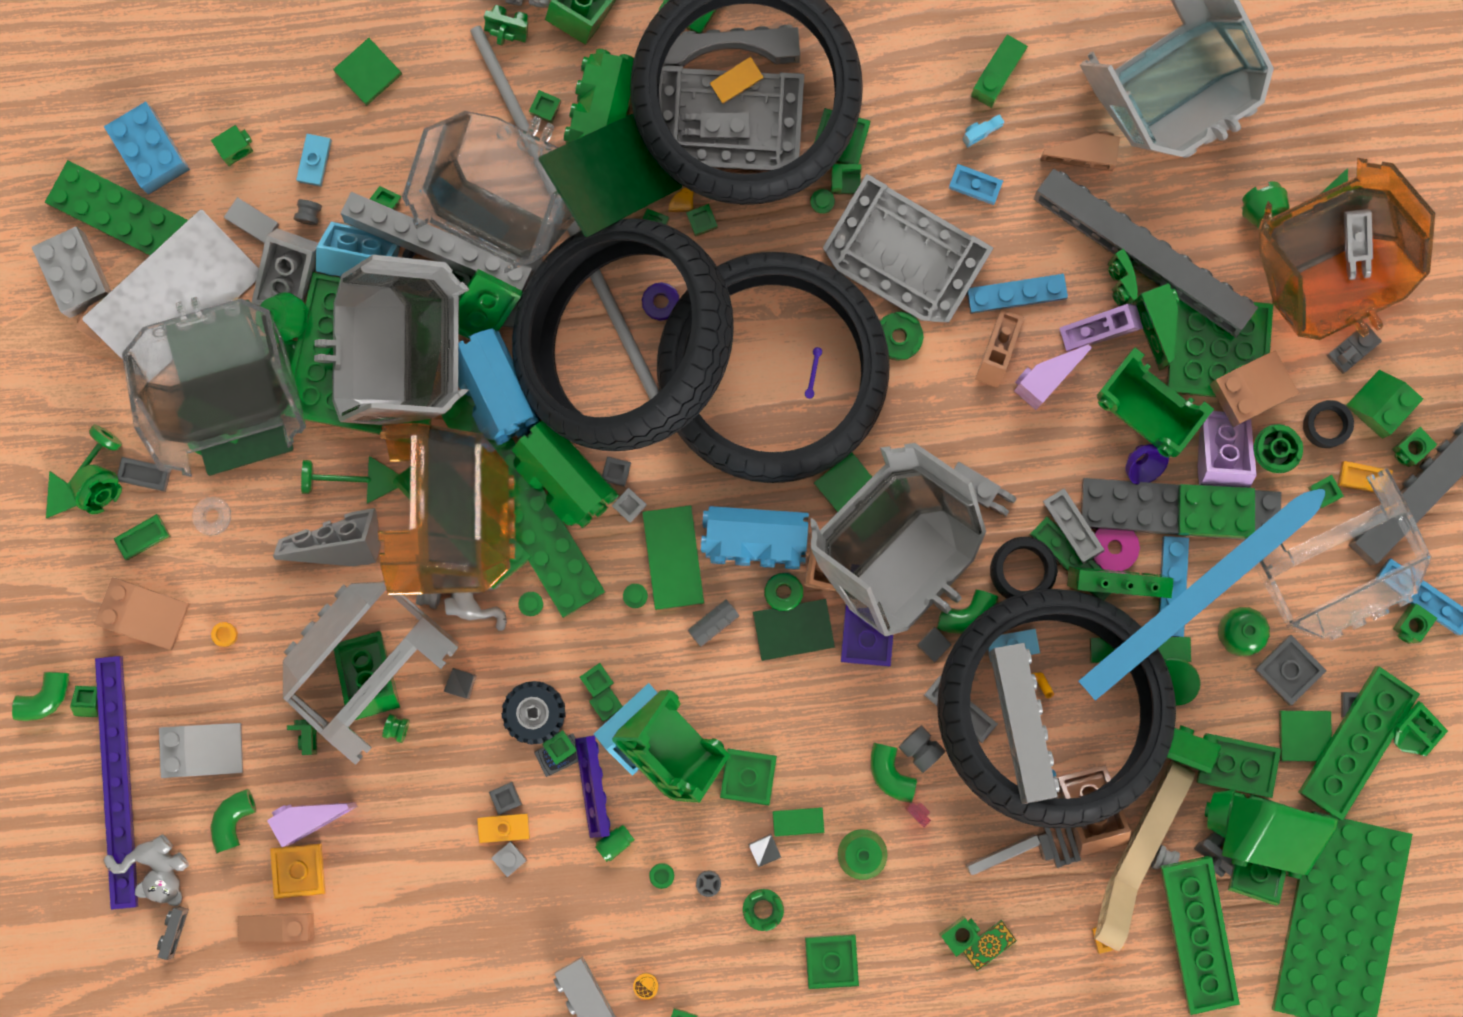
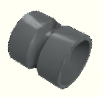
(922, 749)

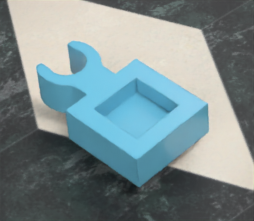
(978, 132)

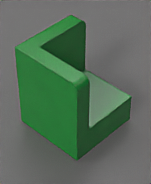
(845, 178)

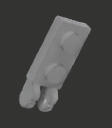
(718, 125)
(1358, 241)
(986, 489)

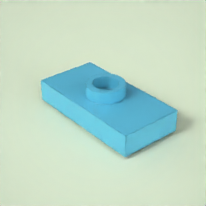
(314, 160)
(1028, 637)

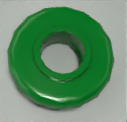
(777, 581)

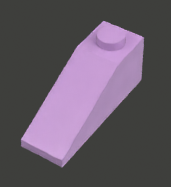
(1101, 327)

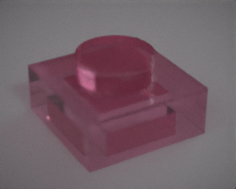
(919, 813)

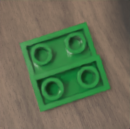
(1121, 269)

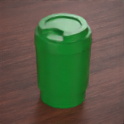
(614, 844)

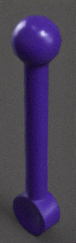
(809, 393)

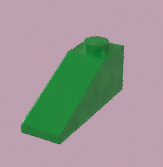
(998, 71)

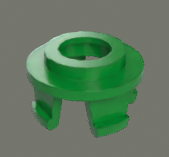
(768, 923)

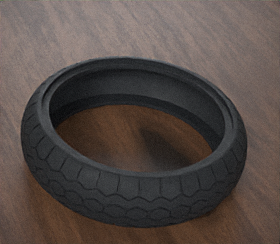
(758, 187)
(551, 291)
(867, 331)
(974, 767)

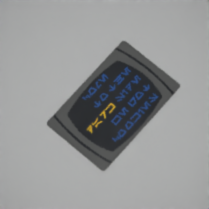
(548, 765)

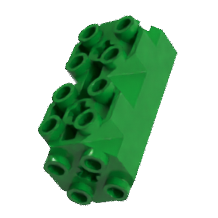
(601, 93)
(572, 482)

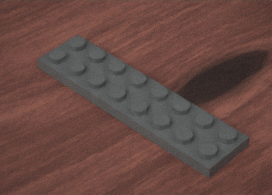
(1150, 506)

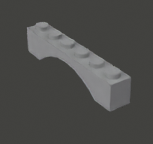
(776, 45)

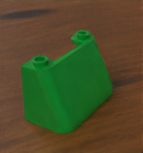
(1152, 406)
(671, 749)
(1276, 836)

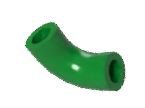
(958, 620)
(45, 702)
(887, 777)
(226, 817)

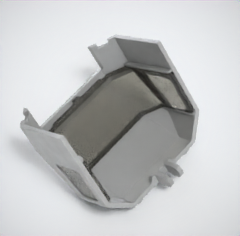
(394, 341)
(901, 540)

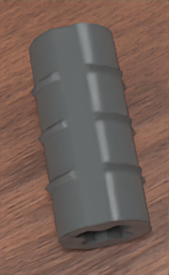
(713, 623)

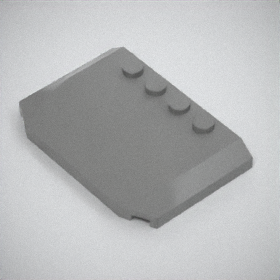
(773, 117)
(905, 252)

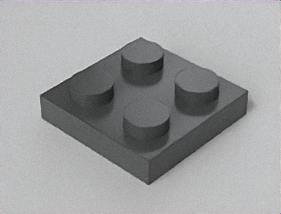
(1290, 670)

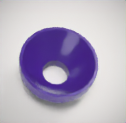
(1147, 468)

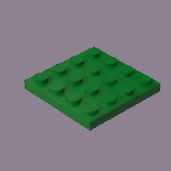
(1209, 352)

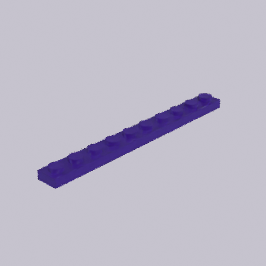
(116, 778)

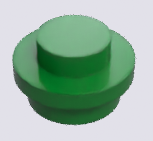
(822, 201)
(635, 596)
(530, 604)

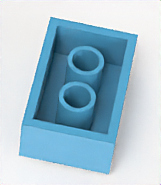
(146, 148)

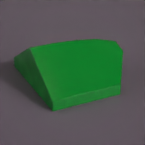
(1419, 731)

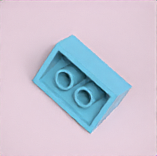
(347, 246)
(608, 730)

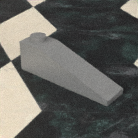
(341, 543)

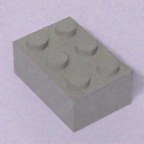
(72, 271)

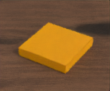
(297, 871)

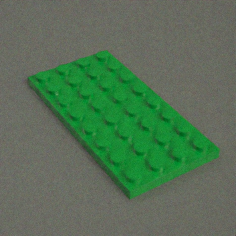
(1343, 924)

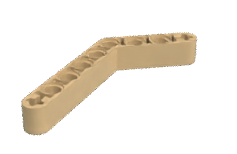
(1138, 855)

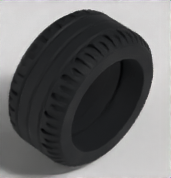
(1029, 543)

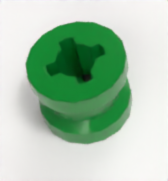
(396, 728)

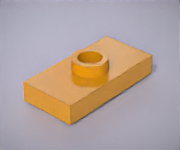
(503, 828)

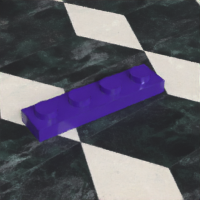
(592, 787)

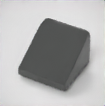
(934, 644)

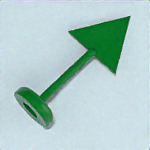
(379, 479)
(59, 492)

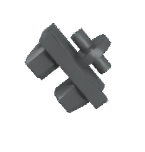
(1211, 847)

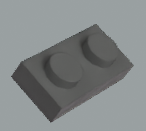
(175, 922)

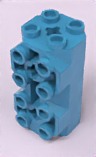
(492, 383)
(755, 536)

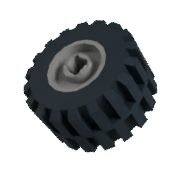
(533, 712)

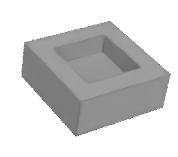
(629, 505)
(509, 859)

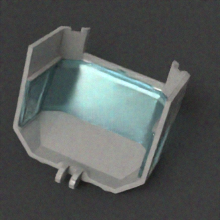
(1188, 82)

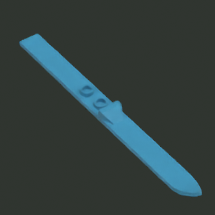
(1202, 593)

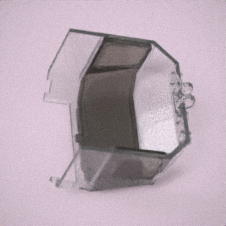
(488, 186)
(209, 381)

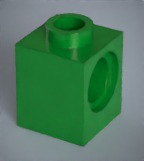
(233, 145)
(1421, 440)
(1421, 616)
(955, 946)

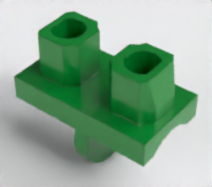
(506, 27)

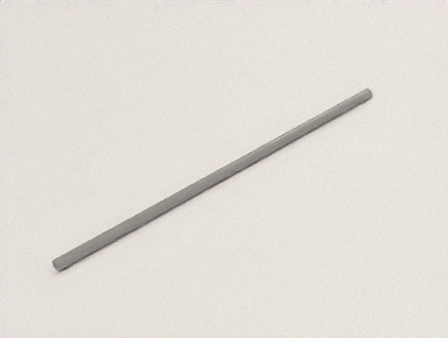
(597, 277)

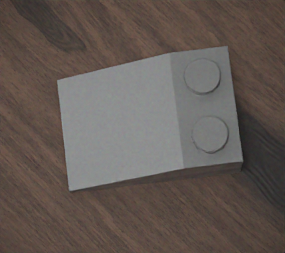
(285, 266)
(200, 750)

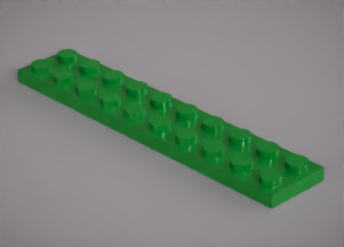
(538, 528)

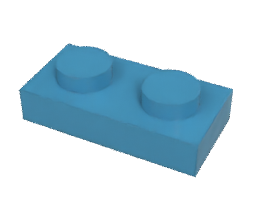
(975, 184)

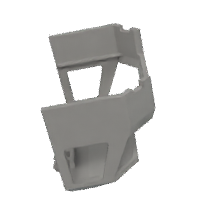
(325, 635)

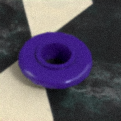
(656, 290)

